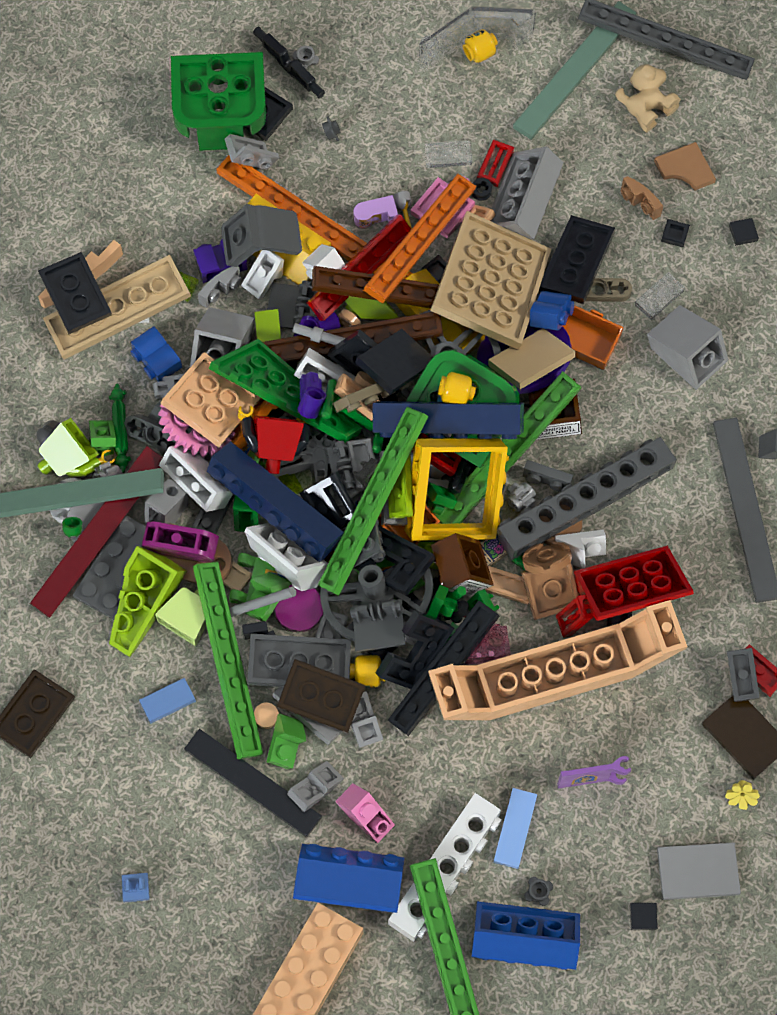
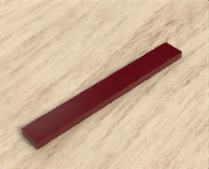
(89, 543)

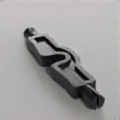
(294, 67)

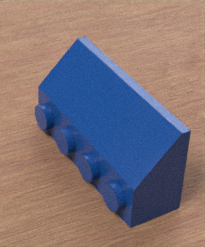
(349, 878)
(526, 935)

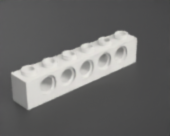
(476, 810)

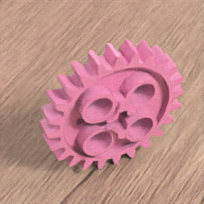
(190, 441)

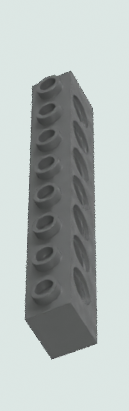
(516, 542)

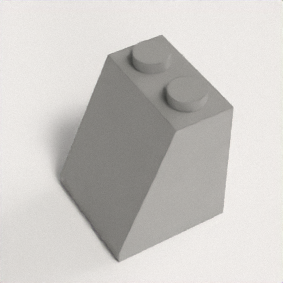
(221, 333)
(689, 345)

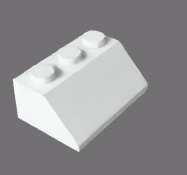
(285, 556)

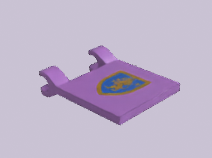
(594, 774)

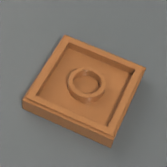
(550, 591)

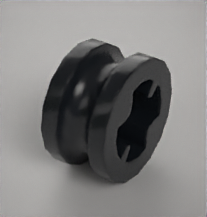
(485, 194)

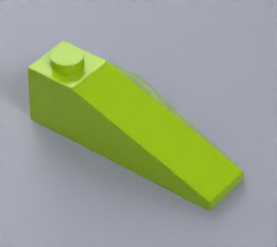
(146, 588)

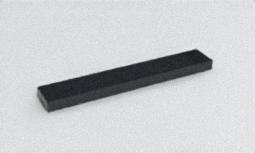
(454, 652)
(251, 782)

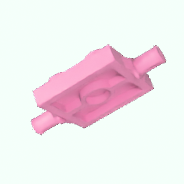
(429, 198)

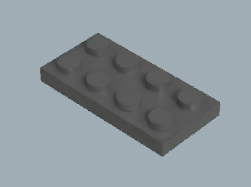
(105, 577)
(274, 654)

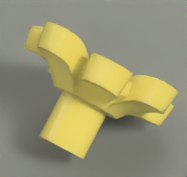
(742, 794)

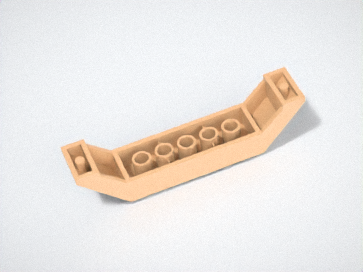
(559, 667)

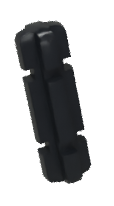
(458, 479)

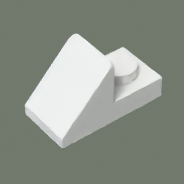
(263, 272)
(584, 545)

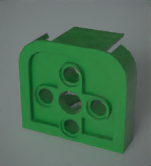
(196, 105)
(489, 384)

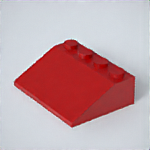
(632, 583)

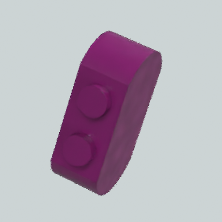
(180, 542)

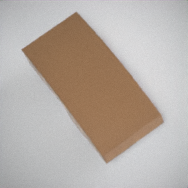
(638, 193)

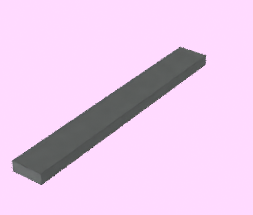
(666, 39)
(746, 509)

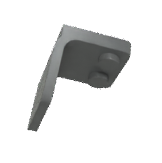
(260, 229)

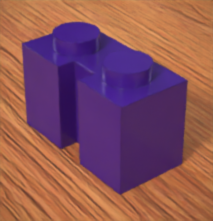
(212, 261)

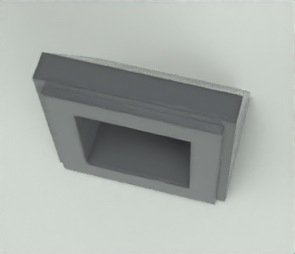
(768, 445)

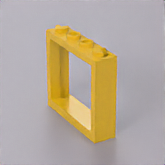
(493, 499)

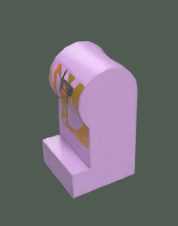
(374, 211)

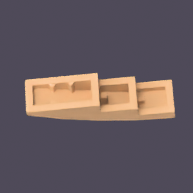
(97, 265)

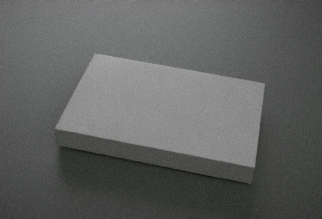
(698, 871)

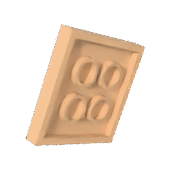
(208, 401)

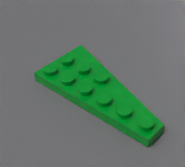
(272, 379)

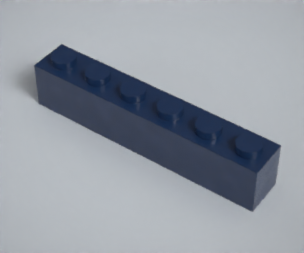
(454, 419)
(274, 501)

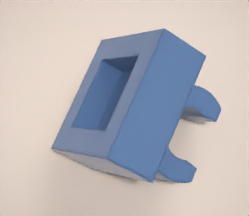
(135, 887)

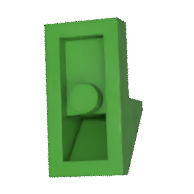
(102, 436)
(265, 585)
(285, 741)

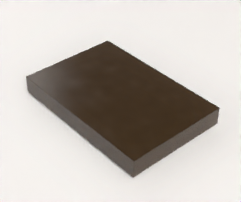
(321, 695)
(33, 713)
(744, 735)

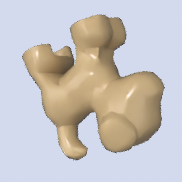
(647, 81)

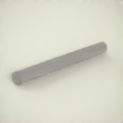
(262, 601)

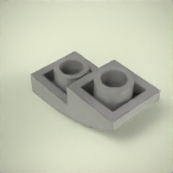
(223, 282)

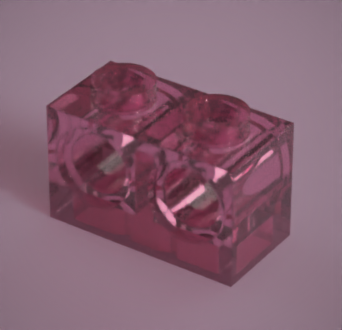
(486, 652)

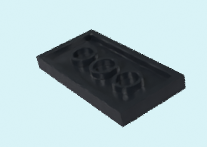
(577, 258)

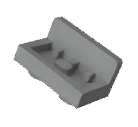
(250, 152)

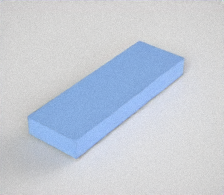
(515, 828)

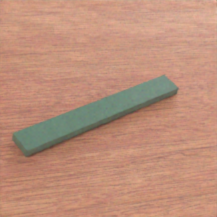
(567, 79)
(81, 492)

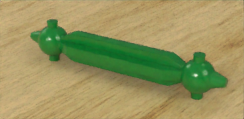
(118, 419)

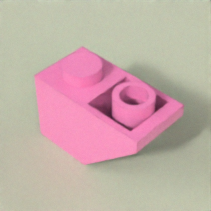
(365, 812)

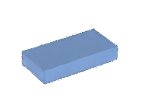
(167, 700)

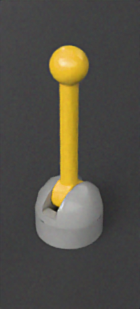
(403, 202)

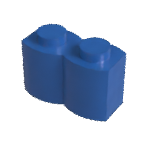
(551, 310)
(155, 354)

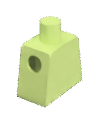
(184, 615)

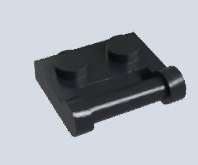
(322, 500)

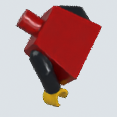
(274, 438)

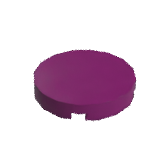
(299, 612)

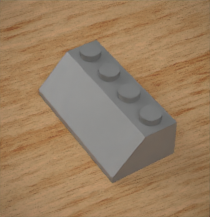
(526, 190)

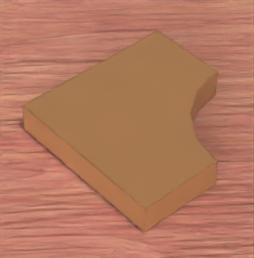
(687, 165)

